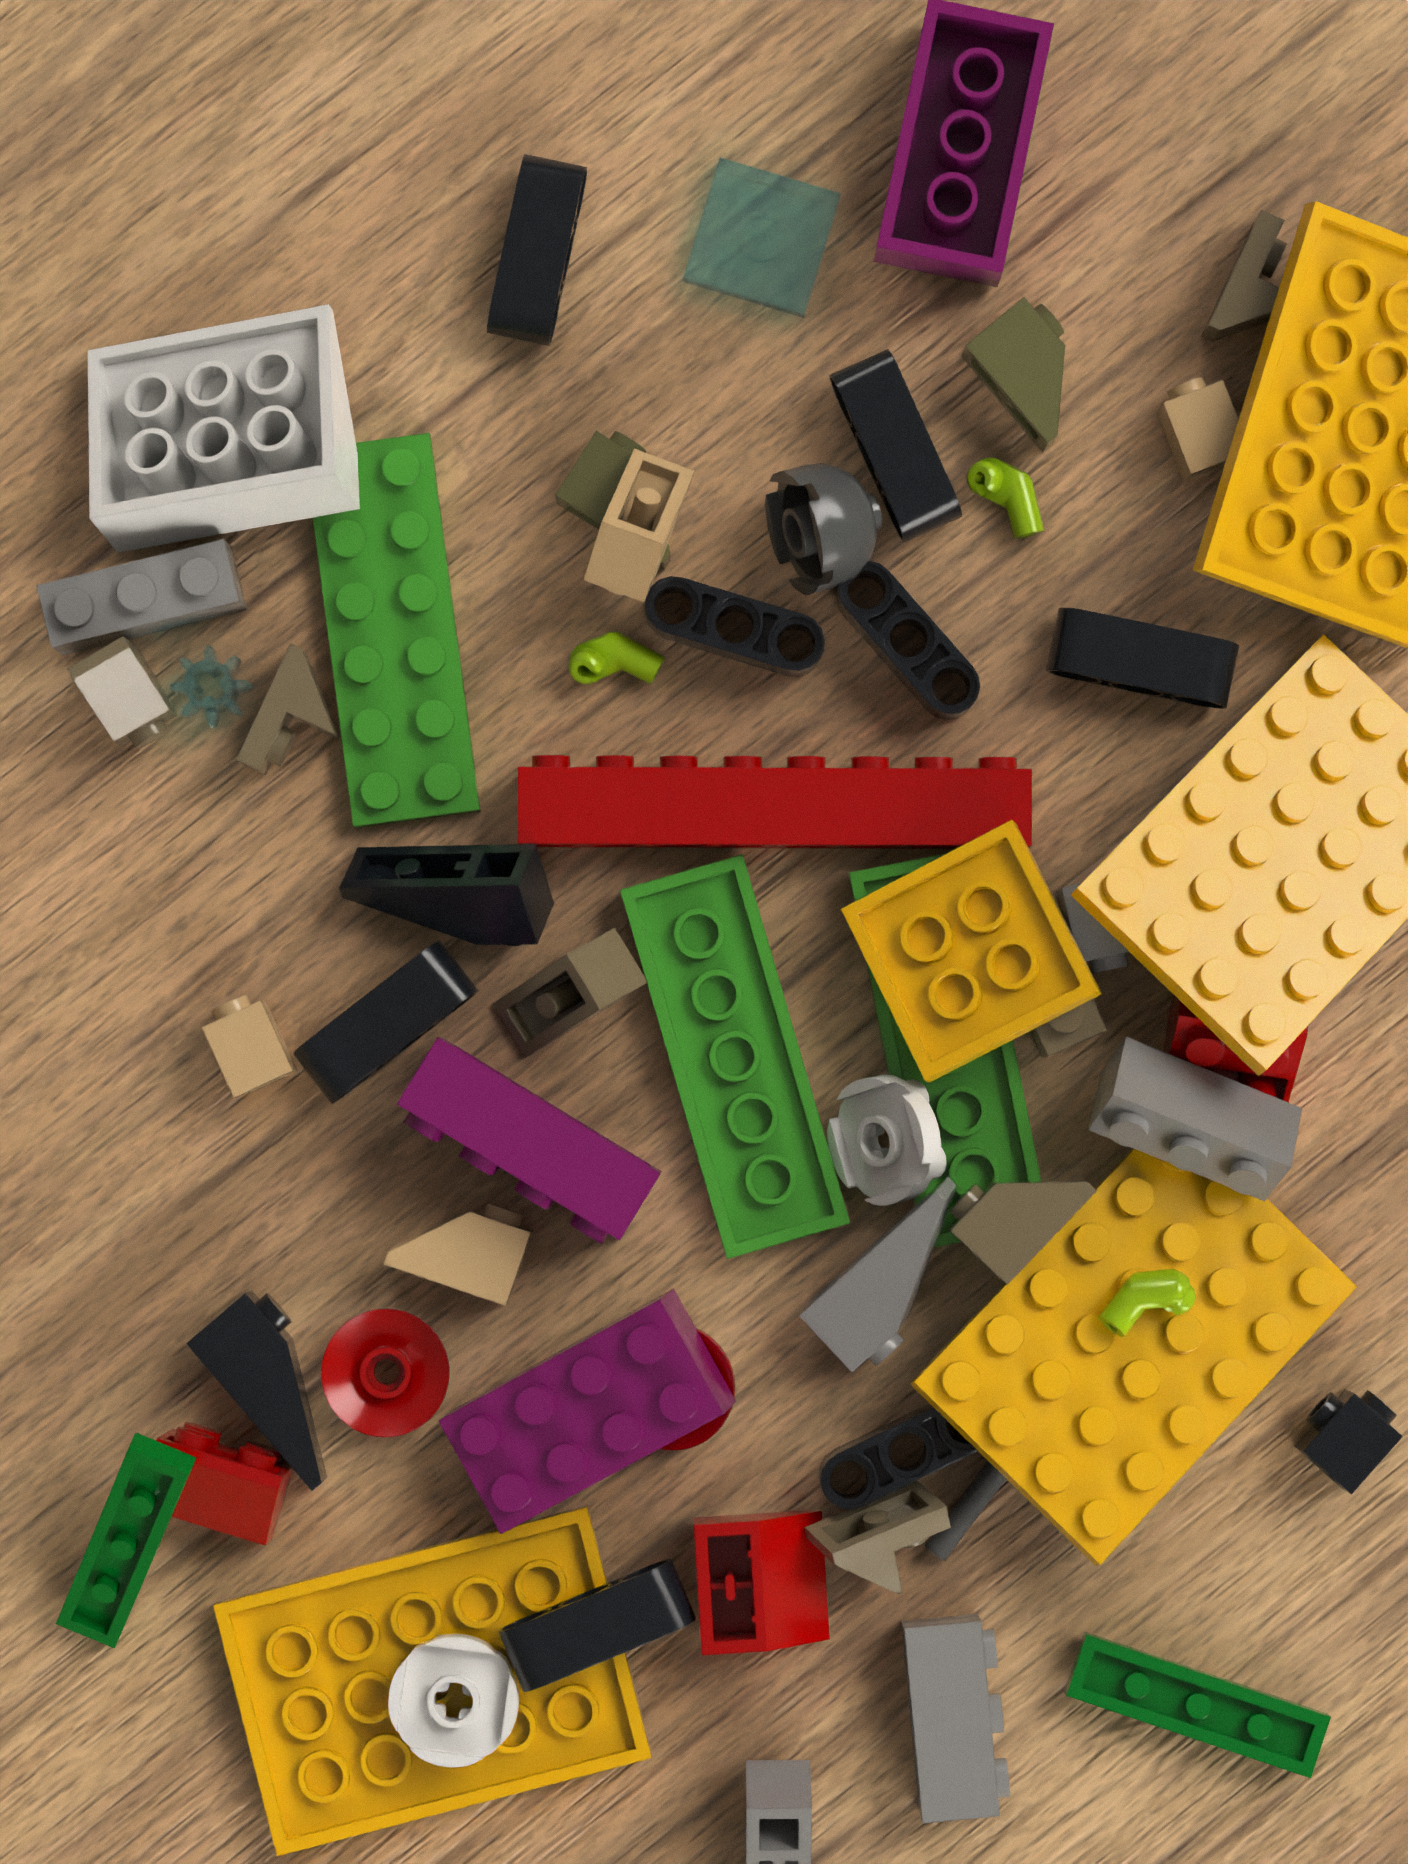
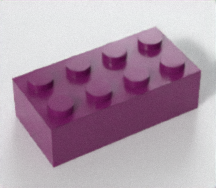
(963, 142)
(527, 1138)
(587, 1411)

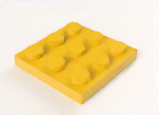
(970, 951)

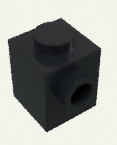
(1349, 1437)

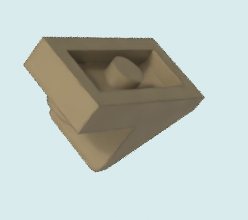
(1245, 297)
(291, 695)
(867, 1536)

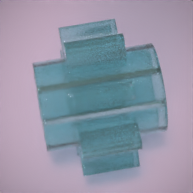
(194, 689)

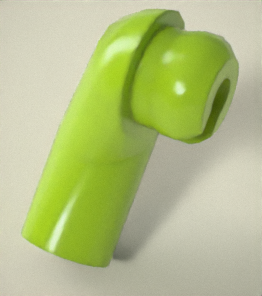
(1008, 488)
(611, 654)
(1147, 1290)

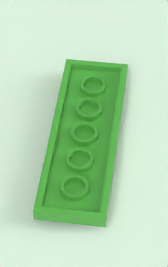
(396, 642)
(735, 1056)
(975, 1106)

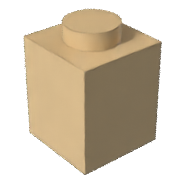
(1198, 426)
(248, 1046)

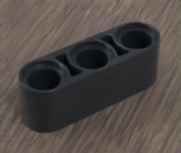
(537, 250)
(895, 445)
(711, 603)
(1142, 658)
(916, 671)
(385, 1022)
(881, 1473)
(597, 1625)

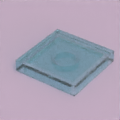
(761, 237)

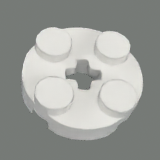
(913, 1133)
(478, 1728)

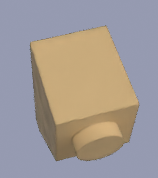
(638, 525)
(469, 1253)

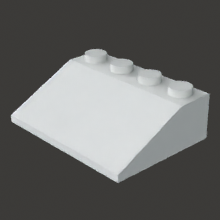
(220, 430)

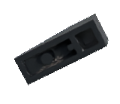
(458, 889)
(263, 1375)

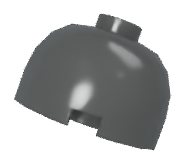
(821, 525)

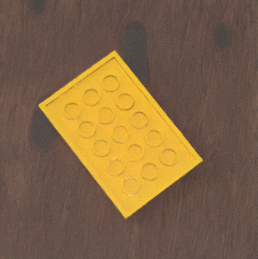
(1321, 445)
(1271, 859)
(1111, 1421)
(320, 1663)

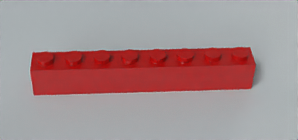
(769, 806)

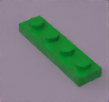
(125, 1539)
(1197, 1704)

